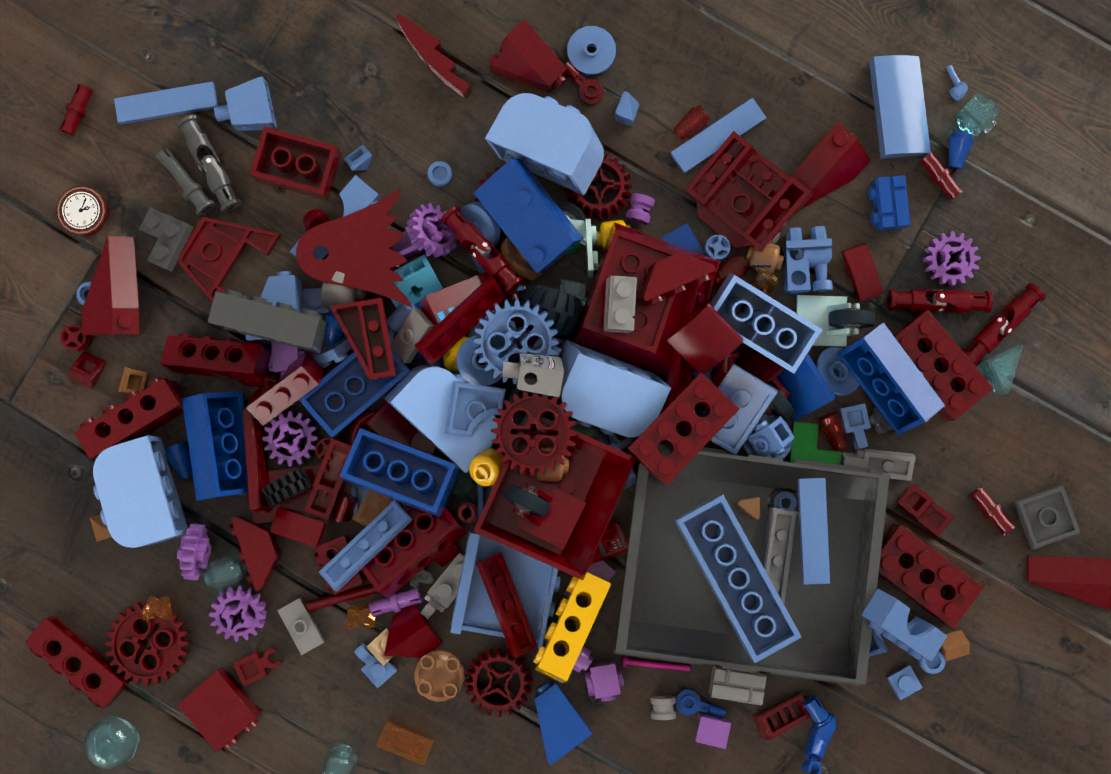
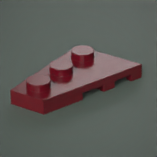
(391, 424)

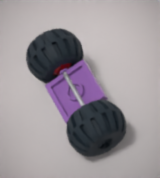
(566, 314)

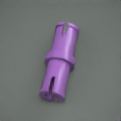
(395, 602)

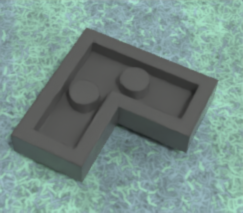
(171, 236)

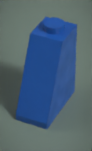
(559, 721)

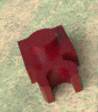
(254, 667)

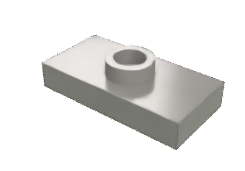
(411, 332)
(301, 626)

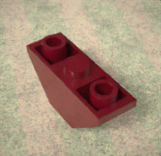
(673, 275)
(257, 549)

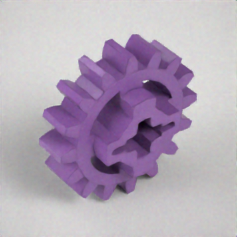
(431, 231)
(959, 263)
(295, 448)
(194, 552)
(246, 621)

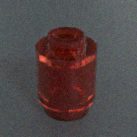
(733, 264)

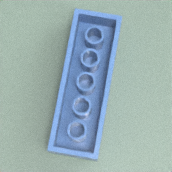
(737, 578)

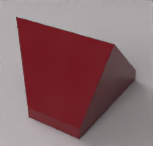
(411, 634)

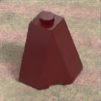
(528, 60)

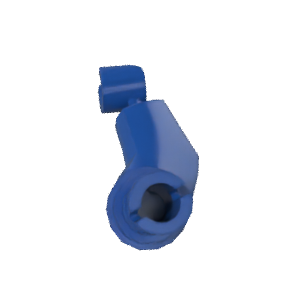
(818, 736)

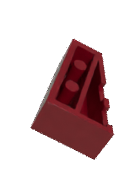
(368, 334)

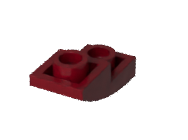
(863, 272)
(297, 527)

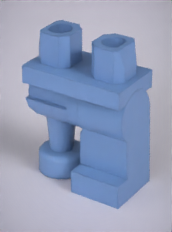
(805, 254)

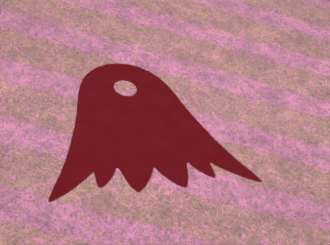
(357, 248)

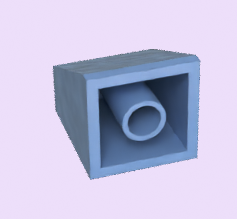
(283, 289)

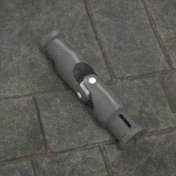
(217, 178)

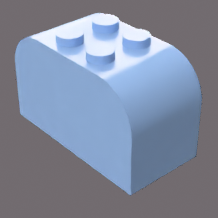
(548, 139)
(765, 323)
(610, 392)
(425, 400)
(138, 493)

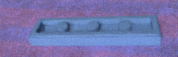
(165, 103)
(710, 140)
(813, 531)
(365, 545)

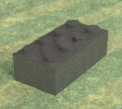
(268, 322)

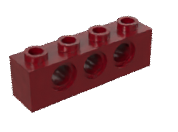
(250, 367)
(92, 662)

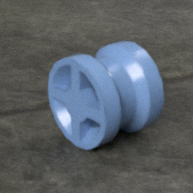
(718, 243)

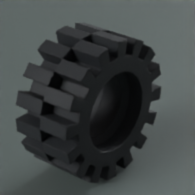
(287, 487)

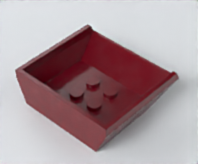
(632, 255)
(594, 476)

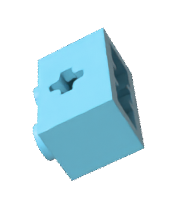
(417, 280)

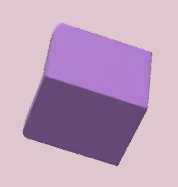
(406, 247)
(712, 730)

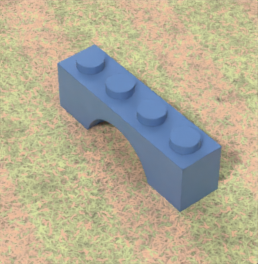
(355, 197)
(890, 619)

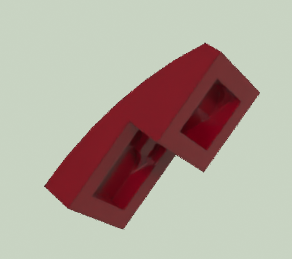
(925, 510)

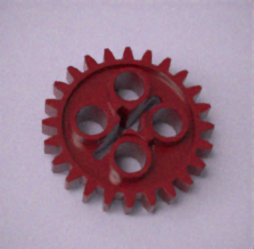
(533, 456)
(167, 655)

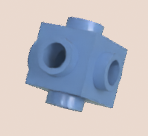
(770, 437)

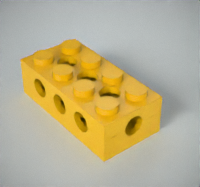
(594, 592)

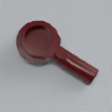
(590, 90)

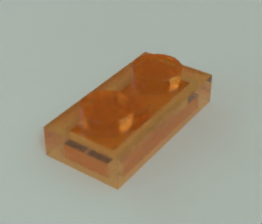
(405, 743)

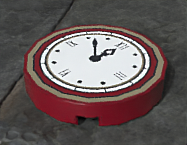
(82, 211)

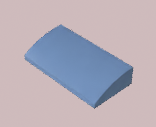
(899, 106)

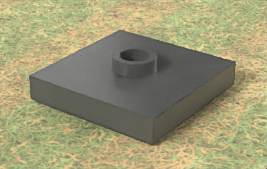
(1047, 517)

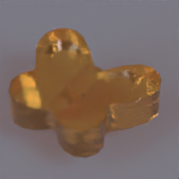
(764, 281)
(157, 608)
(359, 616)

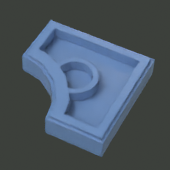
(471, 405)

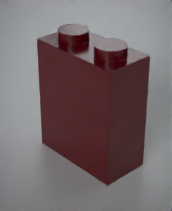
(220, 710)

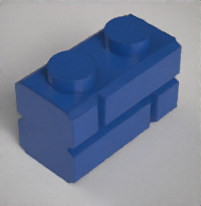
(889, 203)

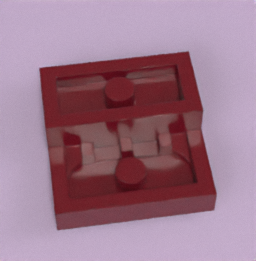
(704, 339)

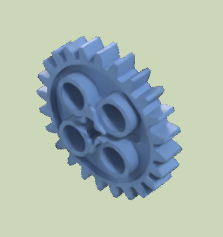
(499, 325)

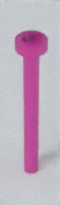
(627, 661)

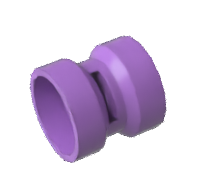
(640, 209)

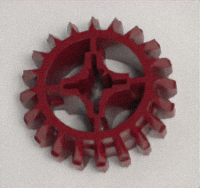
(609, 186)
(480, 695)

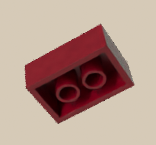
(295, 163)

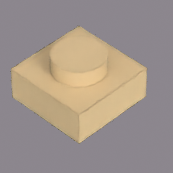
(378, 646)

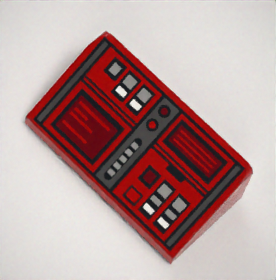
(611, 544)

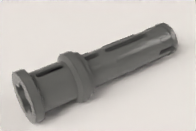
(191, 191)

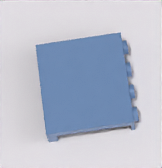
(532, 581)

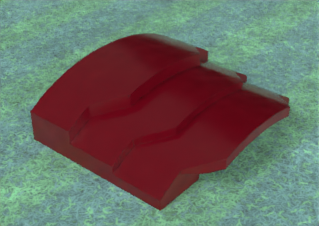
(745, 195)

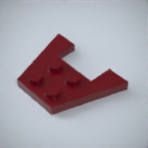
(215, 249)

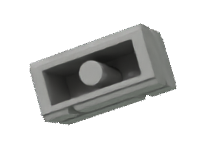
(619, 304)
(737, 685)

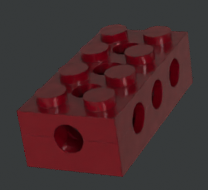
(953, 362)
(132, 418)
(701, 429)
(421, 551)
(960, 587)

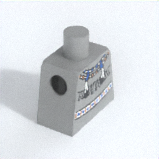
(545, 375)

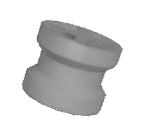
(663, 707)

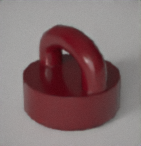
(314, 218)

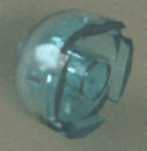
(111, 742)

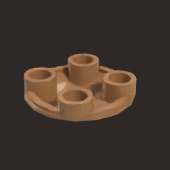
(439, 676)

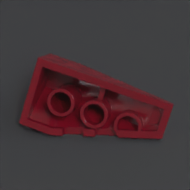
(832, 163)
(113, 293)
(1074, 576)

